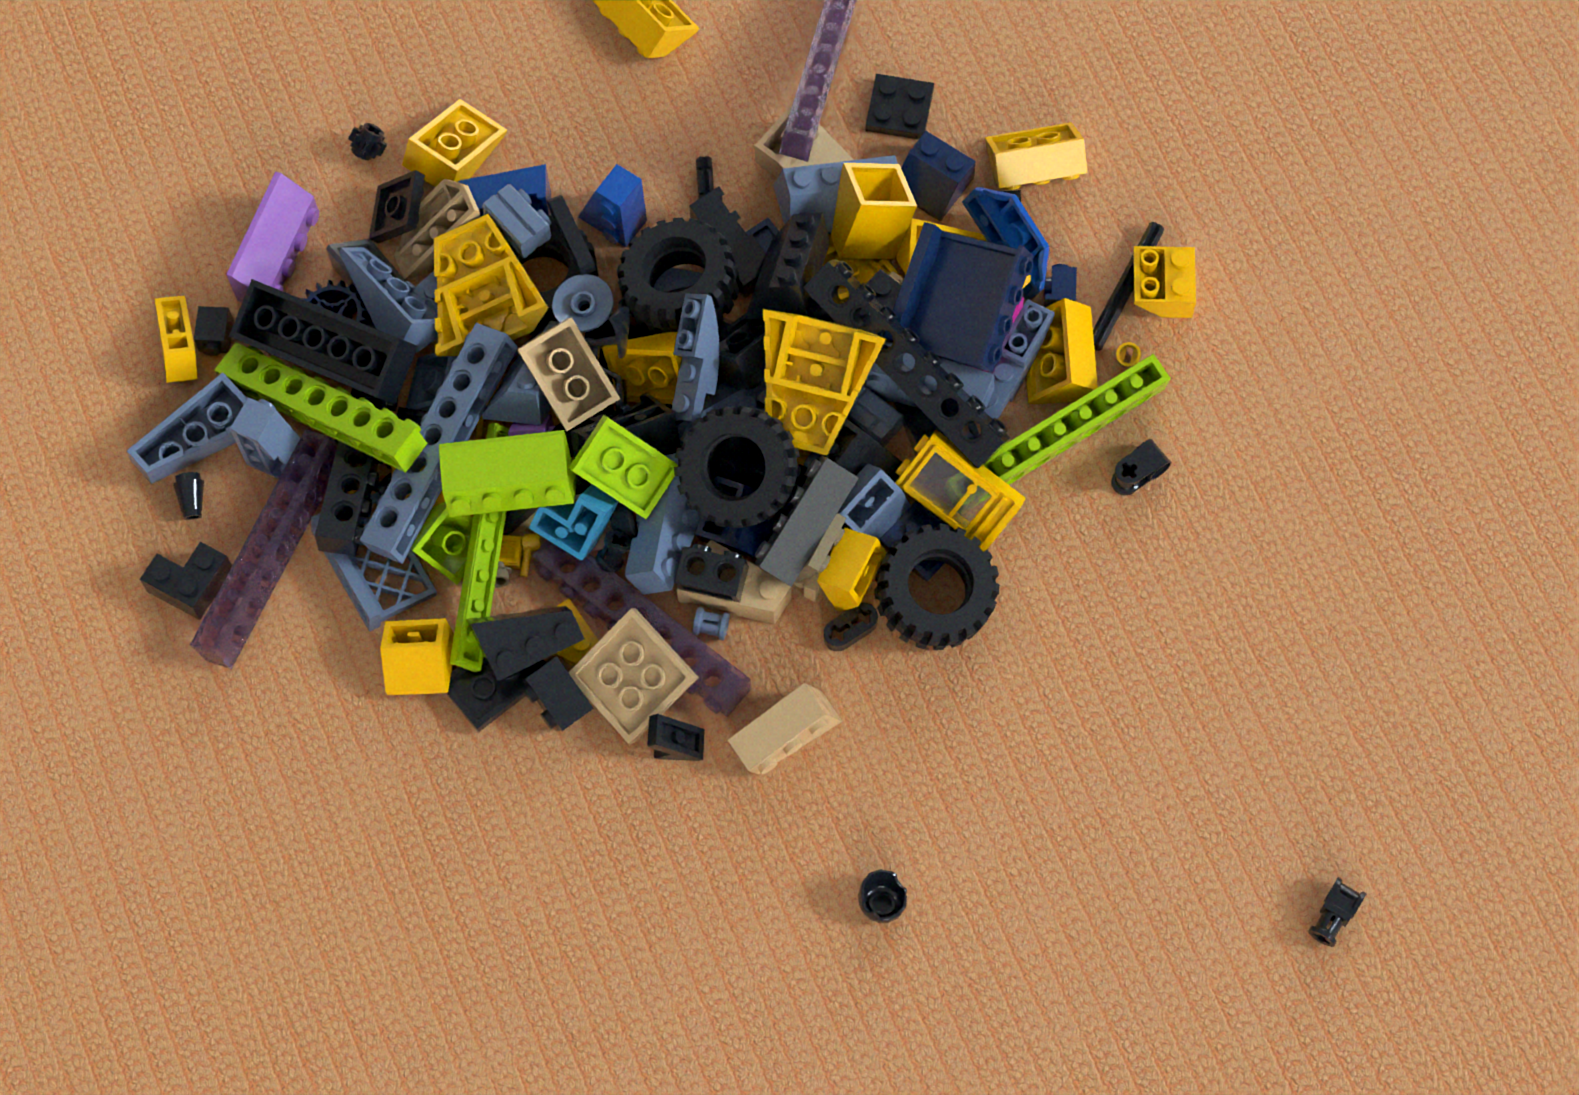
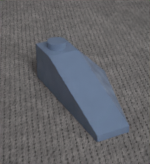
(390, 300)

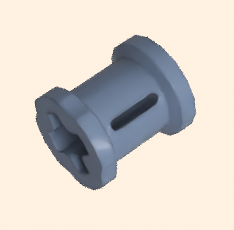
(702, 619)

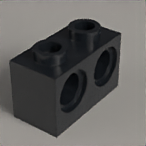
(709, 580)

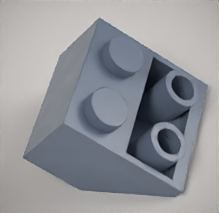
(873, 503)

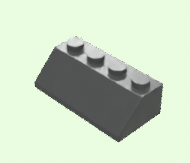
(805, 520)

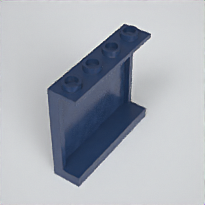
(962, 295)

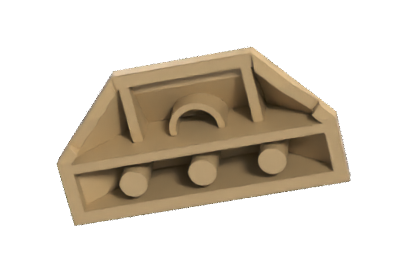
(440, 211)

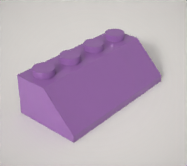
(274, 237)

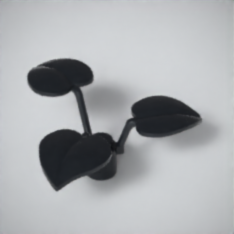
(621, 322)

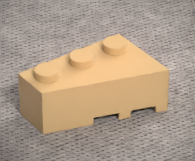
(784, 729)

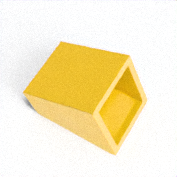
(871, 211)

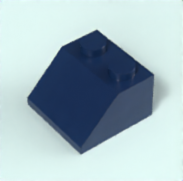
(937, 174)

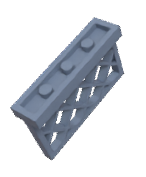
(360, 590)

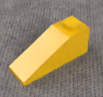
(176, 339)

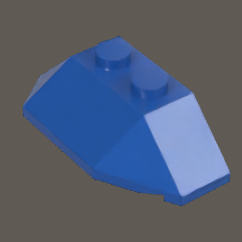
(1007, 223)

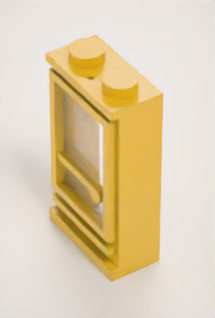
(958, 490)

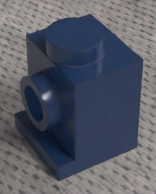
(1060, 284)

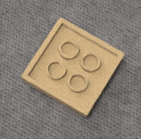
(632, 675)

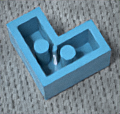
(576, 525)

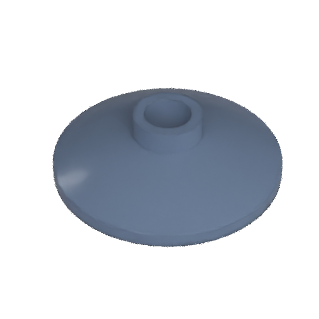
(581, 291)

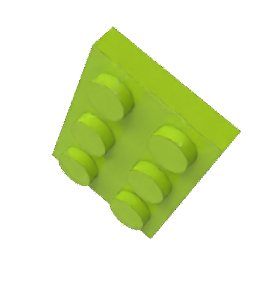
(624, 467)

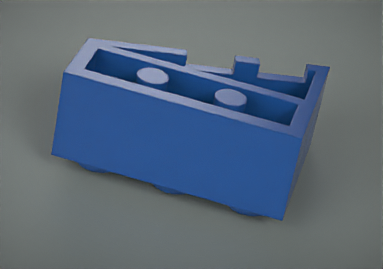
(532, 180)
(617, 206)

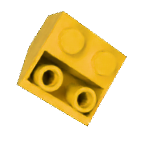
(1165, 280)
(851, 569)
(416, 656)

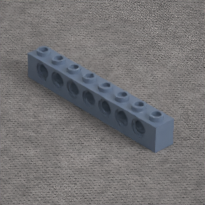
(425, 486)

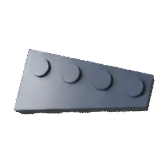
(975, 382)
(190, 432)
(660, 541)

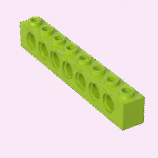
(323, 407)
(1079, 420)

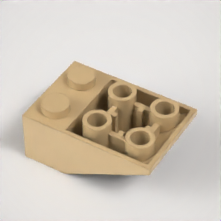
(823, 151)

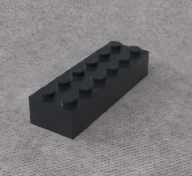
(323, 341)

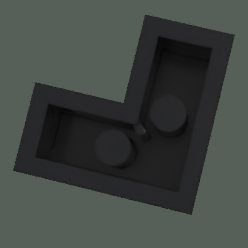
(191, 586)

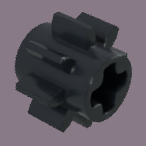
(367, 141)

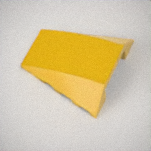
(482, 285)
(814, 375)

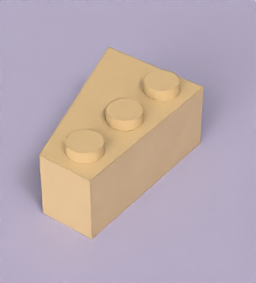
(762, 596)

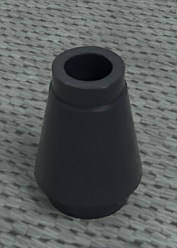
(189, 492)

